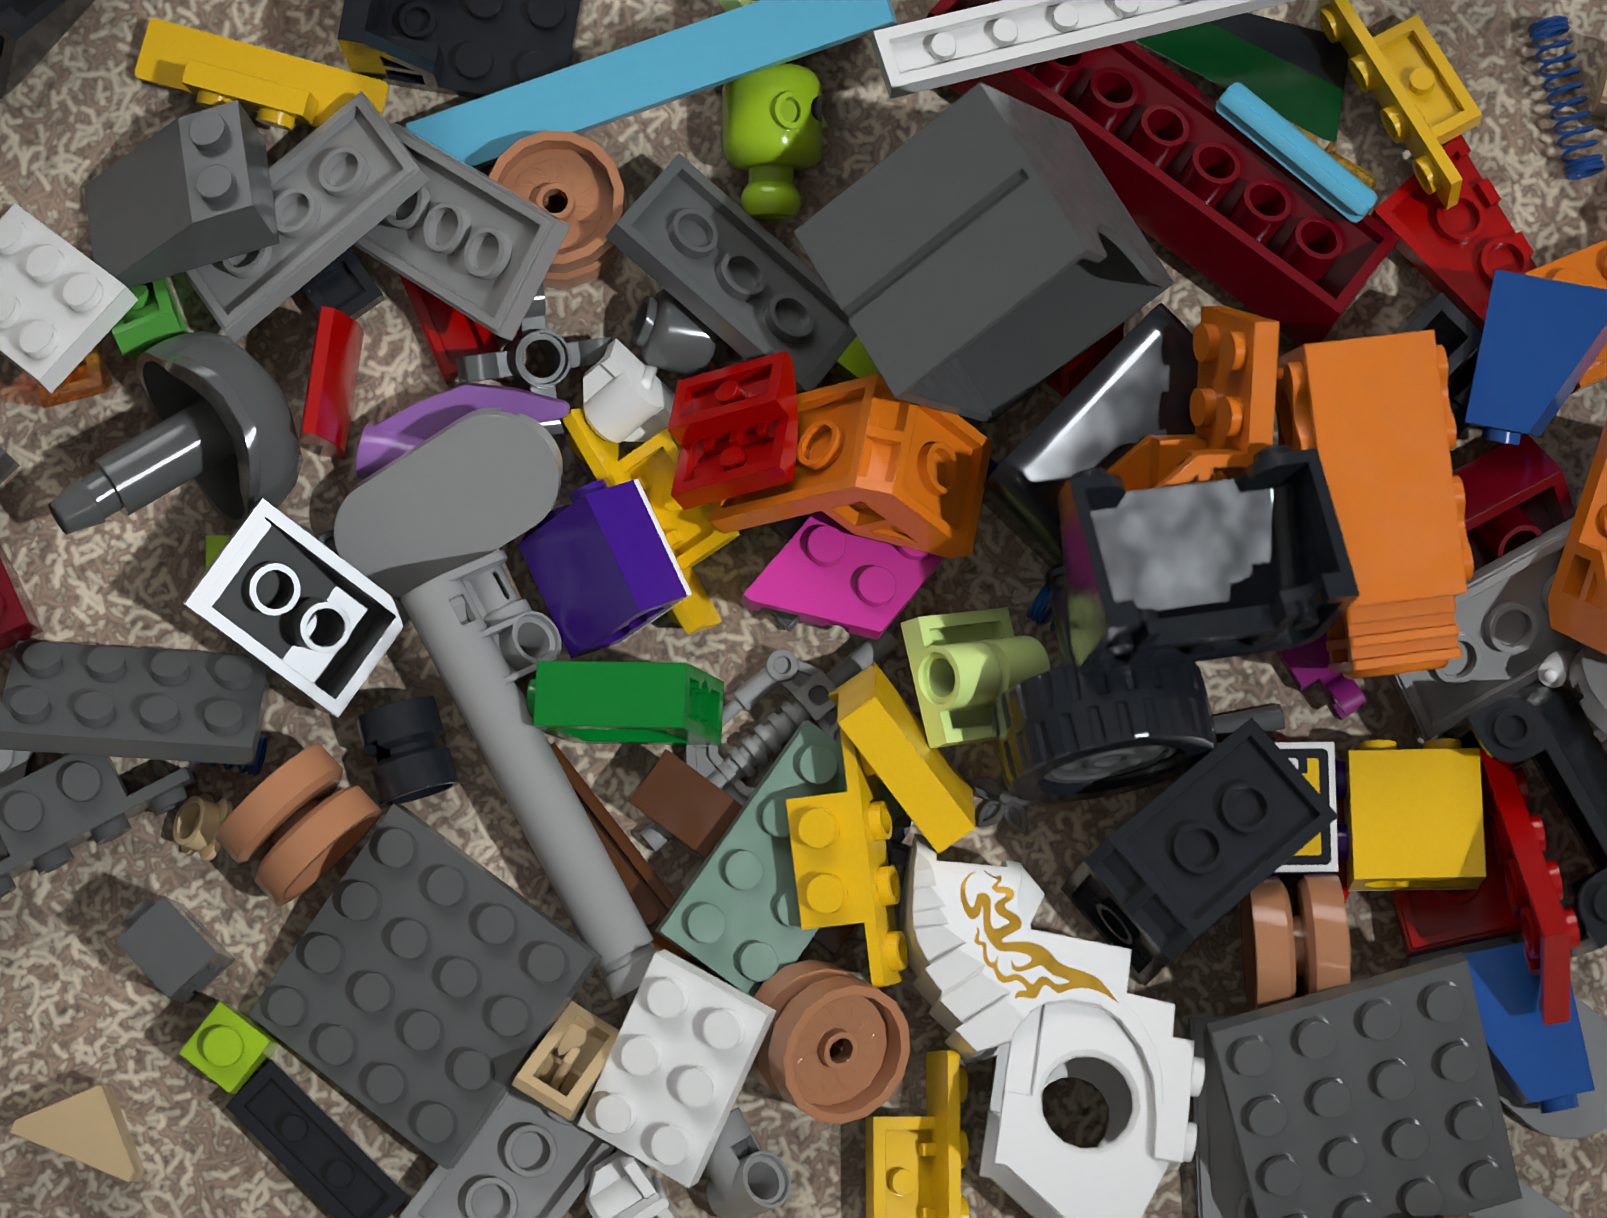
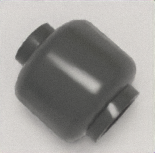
(674, 337)

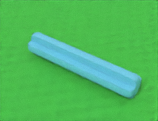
(1296, 152)

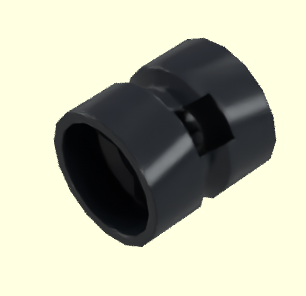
(407, 751)

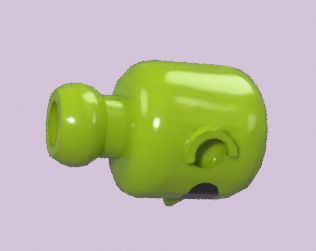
(772, 130)

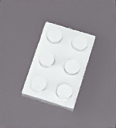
(52, 300)
(676, 1068)

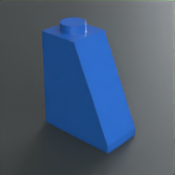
(1533, 352)
(1531, 1059)

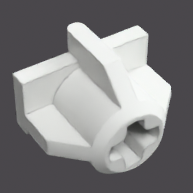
(625, 397)
(626, 1189)

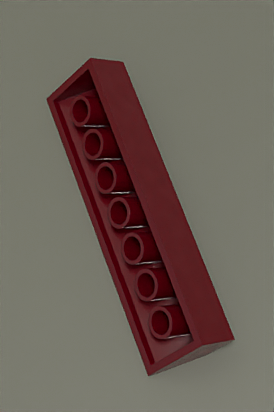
(1203, 184)

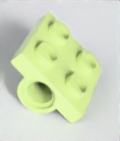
(963, 667)

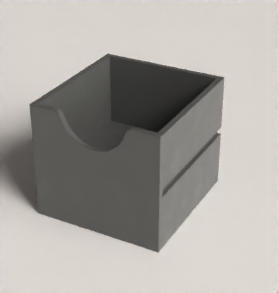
(982, 256)

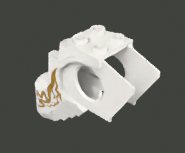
(1048, 1014)

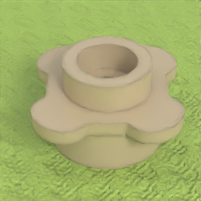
(199, 823)

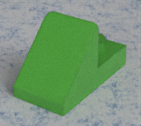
(149, 319)

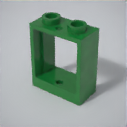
(627, 702)

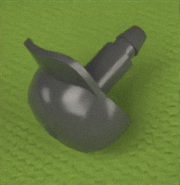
(217, 425)

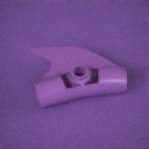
(413, 425)

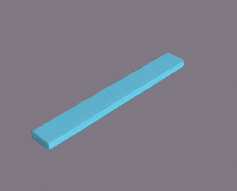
(651, 73)

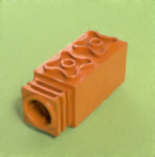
(1384, 445)

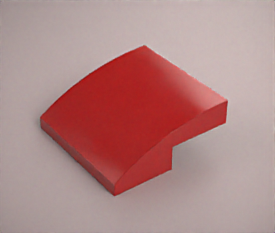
(332, 382)
(735, 430)

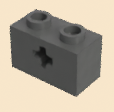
(173, 948)

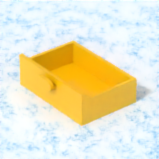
(899, 753)

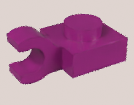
(1310, 666)

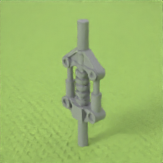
(809, 688)

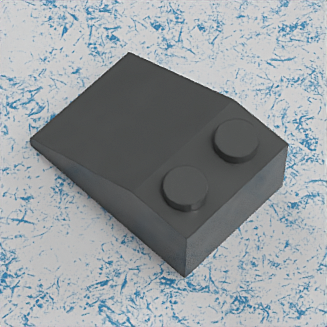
(184, 198)
(297, 609)

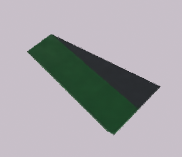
(1280, 62)

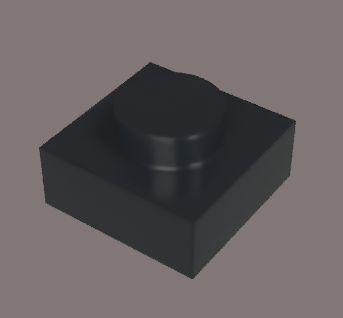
(344, 287)

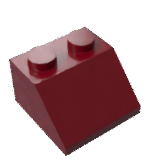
(1512, 499)

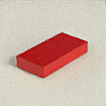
(448, 330)

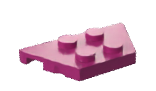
(841, 578)

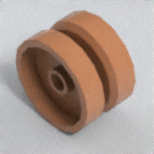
(576, 174)
(298, 824)
(1302, 946)
(832, 1042)

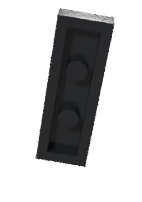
(315, 1147)

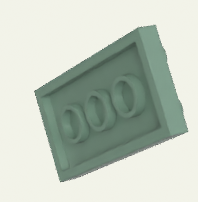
(743, 901)

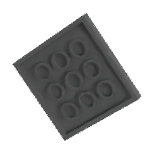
(424, 985)
(1368, 1100)

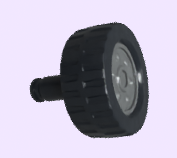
(1098, 734)

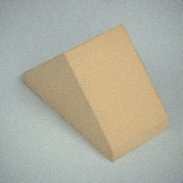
(568, 1061)
(87, 1130)

